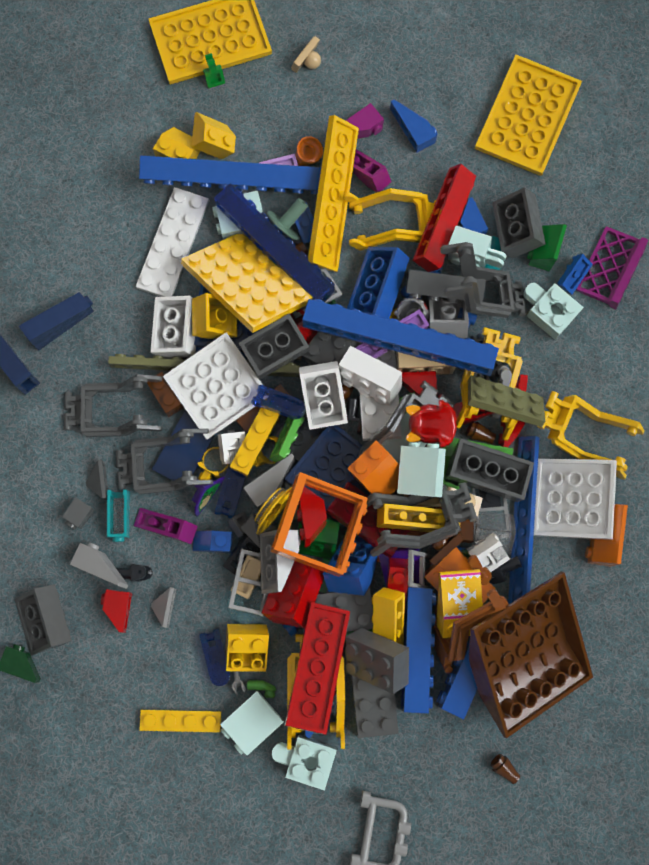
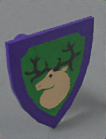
(205, 494)

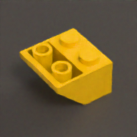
(247, 647)

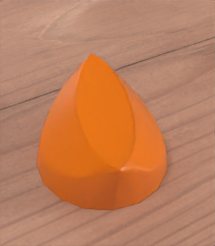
(308, 151)

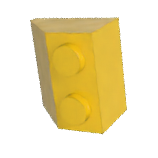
(212, 137)
(175, 144)
(211, 318)

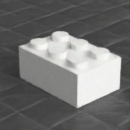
(173, 327)
(370, 376)
(323, 395)

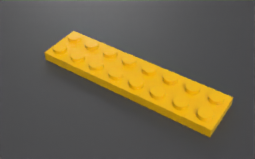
(333, 183)

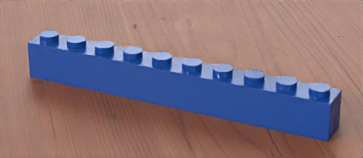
(226, 172)
(400, 337)

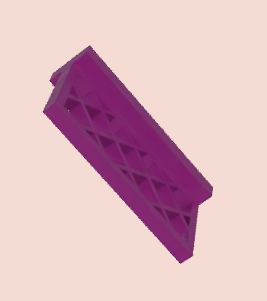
(627, 269)

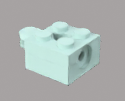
(481, 246)
(544, 310)
(307, 761)

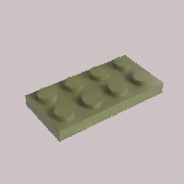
(506, 401)

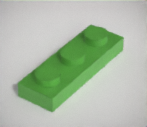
(285, 439)

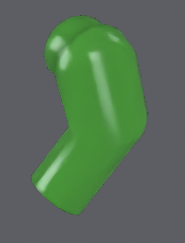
(263, 686)

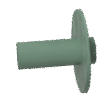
(288, 219)

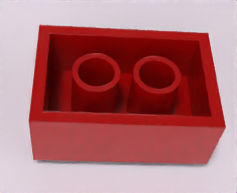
(293, 603)

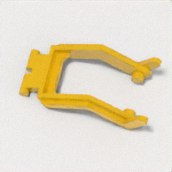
(423, 210)
(506, 355)
(559, 417)
(335, 727)

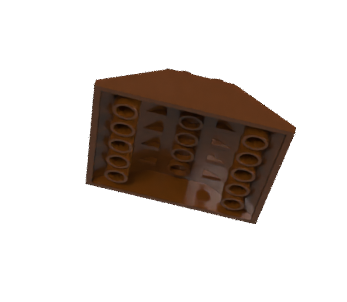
(529, 655)

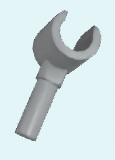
(237, 682)

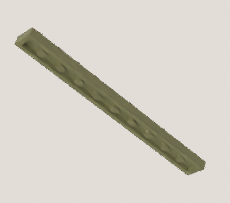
(160, 363)

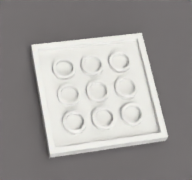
(215, 385)
(575, 498)

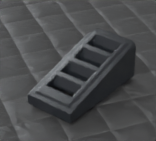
(241, 545)

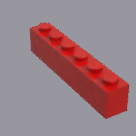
(444, 217)

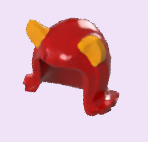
(432, 423)

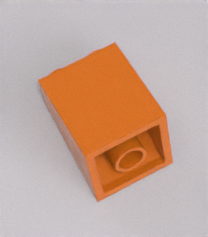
(376, 470)

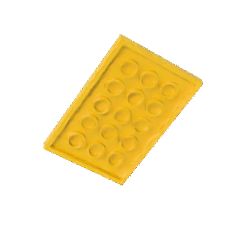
(219, 27)
(528, 115)
(246, 281)

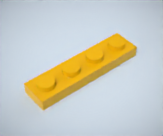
(254, 441)
(180, 720)

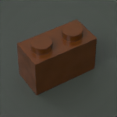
(165, 396)

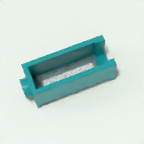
(118, 515)

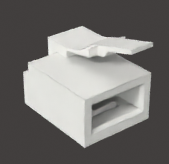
(229, 445)
(489, 552)

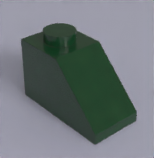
(19, 663)

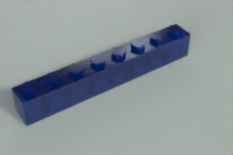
(273, 243)

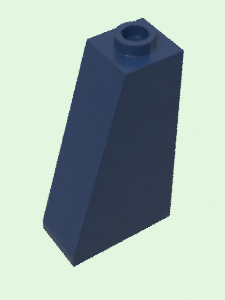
(56, 320)
(16, 368)

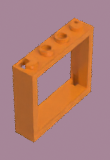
(353, 528)

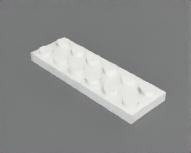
(172, 243)
(375, 415)

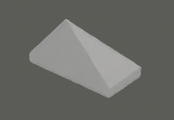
(163, 606)

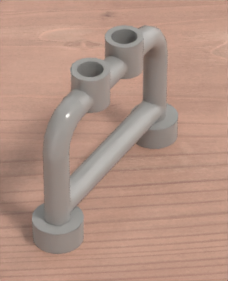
(403, 828)

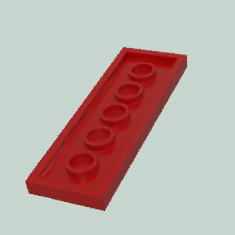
(317, 668)

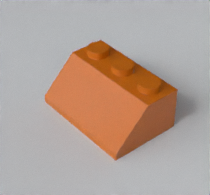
(605, 551)
(453, 562)

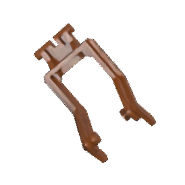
(454, 647)

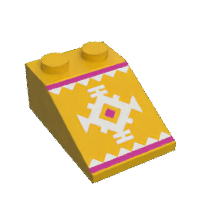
(457, 596)

